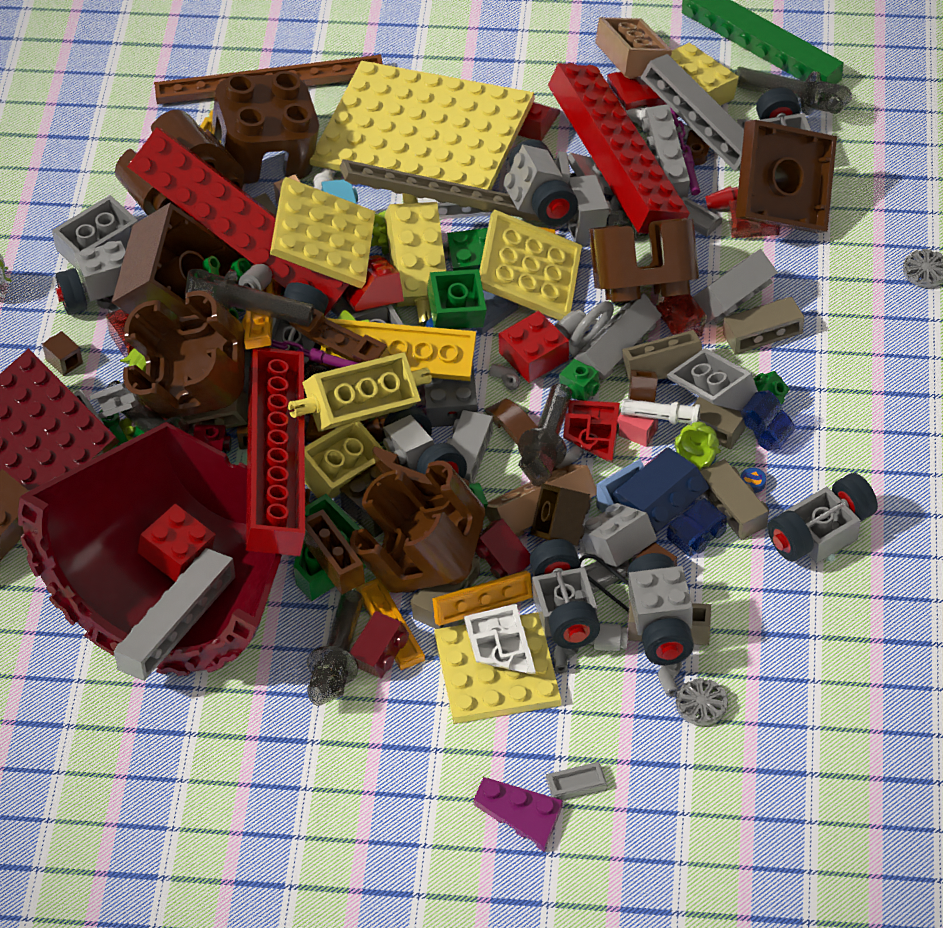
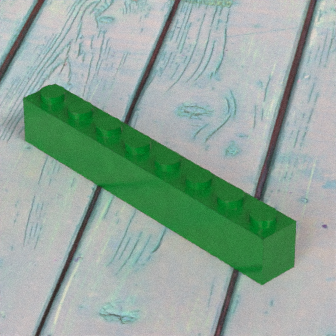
(764, 39)

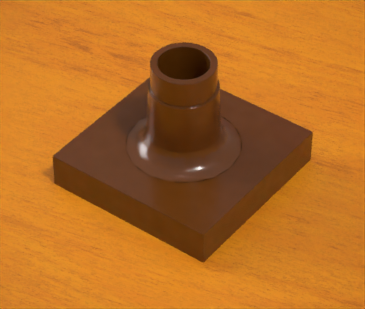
(786, 176)

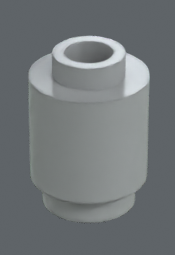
(257, 277)
(569, 323)
(611, 638)

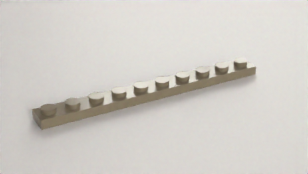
(431, 188)

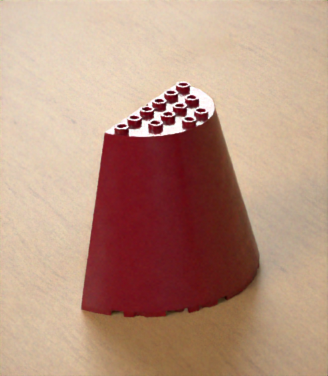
(87, 536)

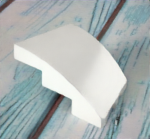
(500, 639)

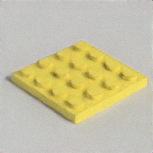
(323, 232)
(529, 265)
(489, 691)

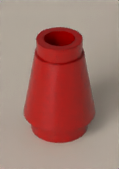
(721, 198)

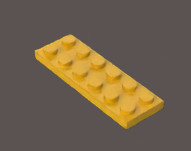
(441, 350)

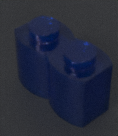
(767, 420)
(697, 527)

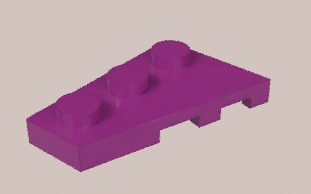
(526, 811)

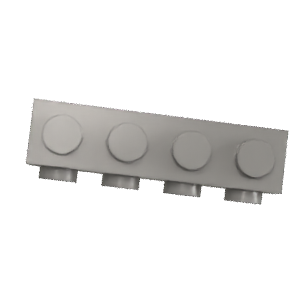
(665, 146)
(621, 332)

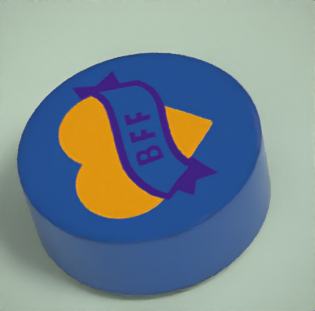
(755, 478)

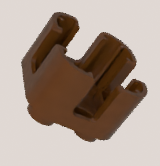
(266, 116)
(190, 134)
(671, 263)
(190, 360)
(425, 536)

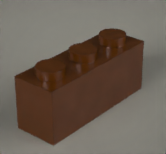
(333, 552)

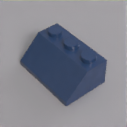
(663, 488)

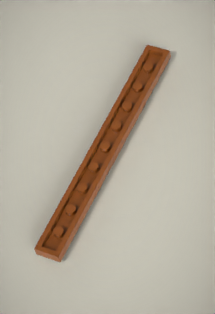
(310, 73)

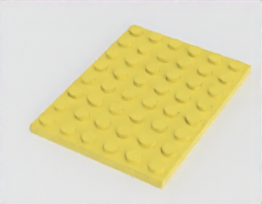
(424, 125)

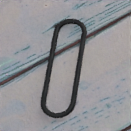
(599, 586)

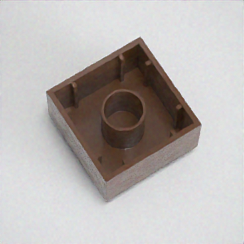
(161, 255)

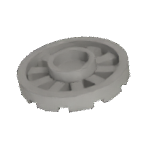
(924, 268)
(701, 702)

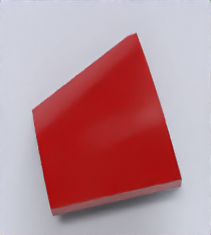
(633, 92)
(593, 427)

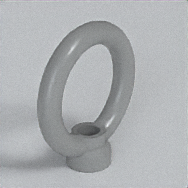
(577, 343)

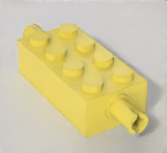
(415, 249)
(360, 391)

